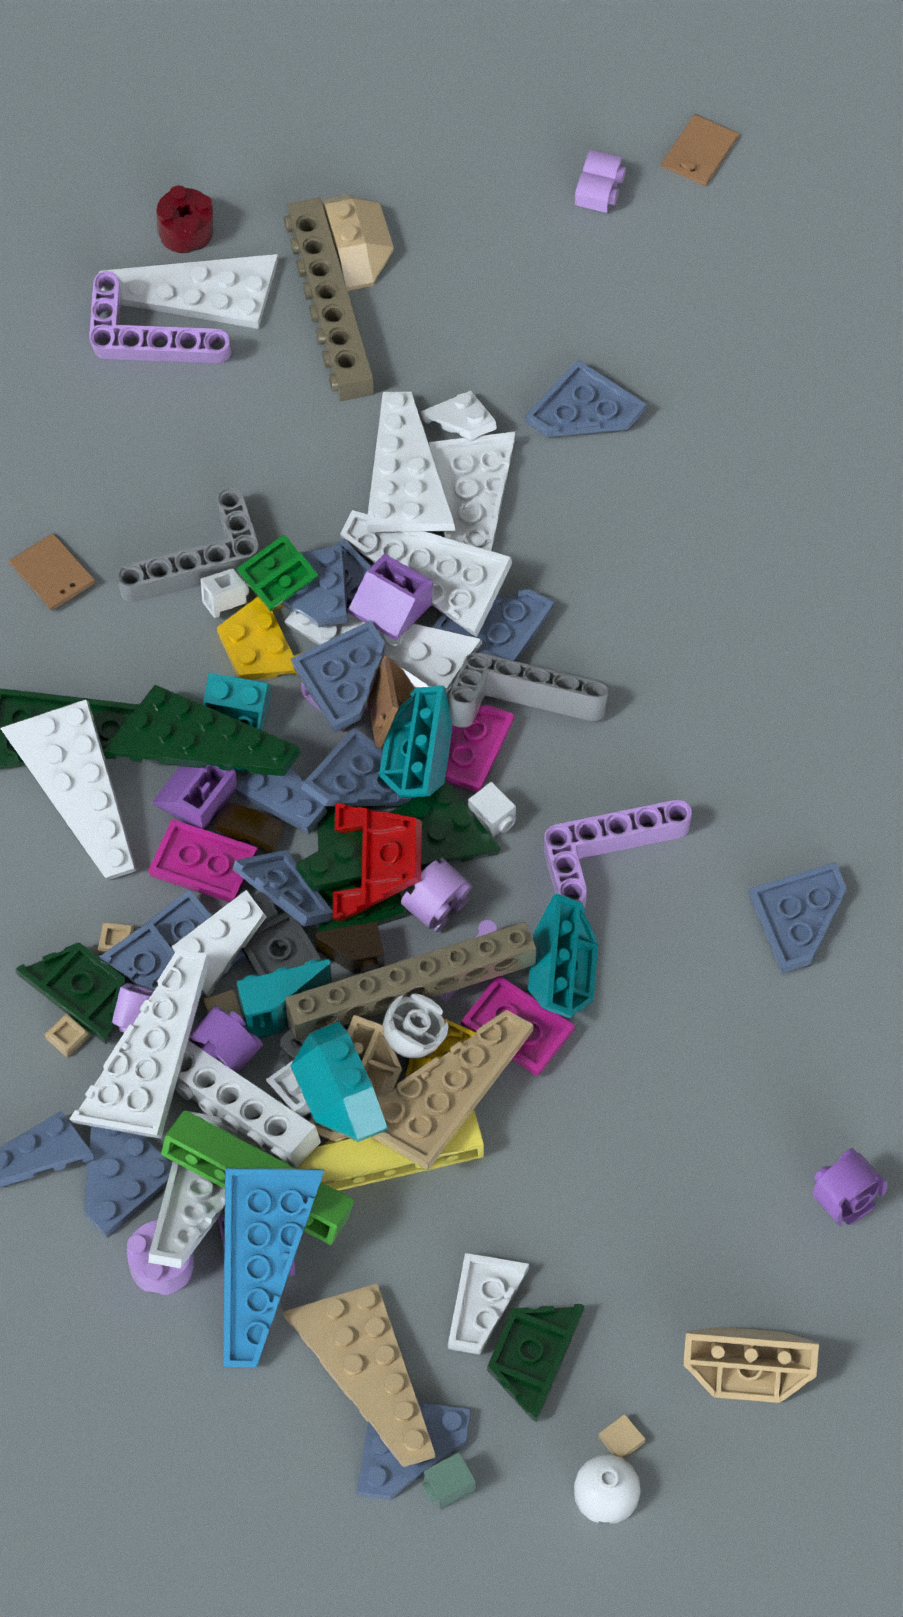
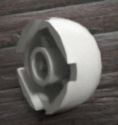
(414, 1026)
(607, 1489)

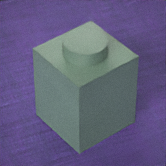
(448, 1481)

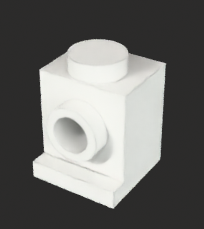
(223, 591)

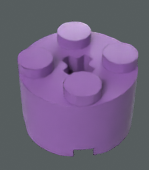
(225, 1038)
(848, 1187)

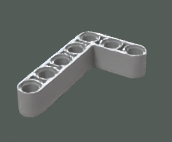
(198, 557)
(525, 685)

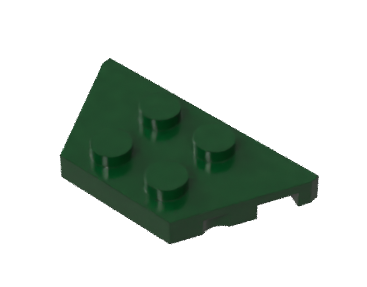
(79, 986)
(532, 1353)

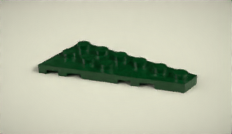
(194, 735)

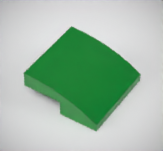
(277, 572)

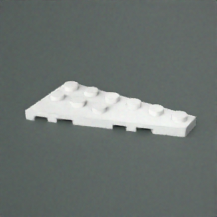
(210, 290)
(405, 481)
(474, 484)
(462, 574)
(423, 650)
(71, 768)
(146, 1062)
(187, 1210)

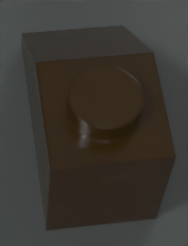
(353, 947)

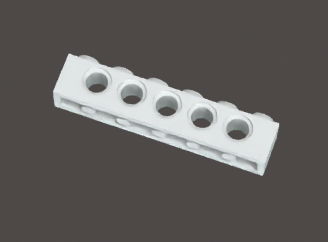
(299, 1135)

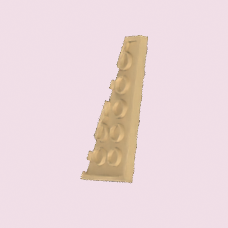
(443, 1093)
(364, 1359)

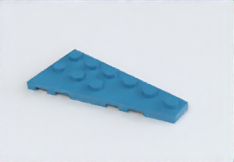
(262, 1235)

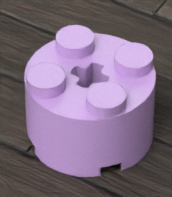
(437, 894)
(153, 1276)

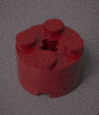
(184, 219)

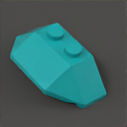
(418, 744)
(564, 958)
(337, 1084)

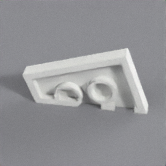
(224, 936)
(481, 1300)

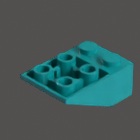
(239, 699)
(264, 995)

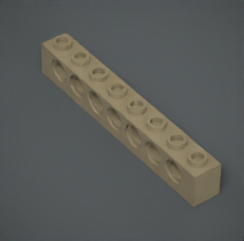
(325, 280)
(425, 974)

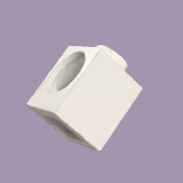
(493, 809)

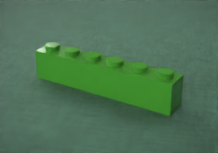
(211, 1150)

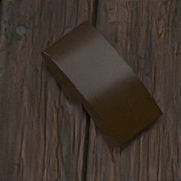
(242, 822)

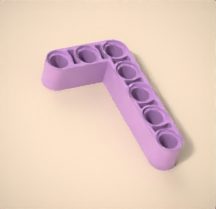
(147, 335)
(606, 841)

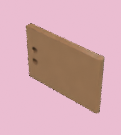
(700, 150)
(52, 571)
(382, 702)

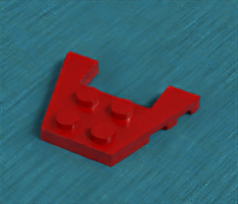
(388, 857)

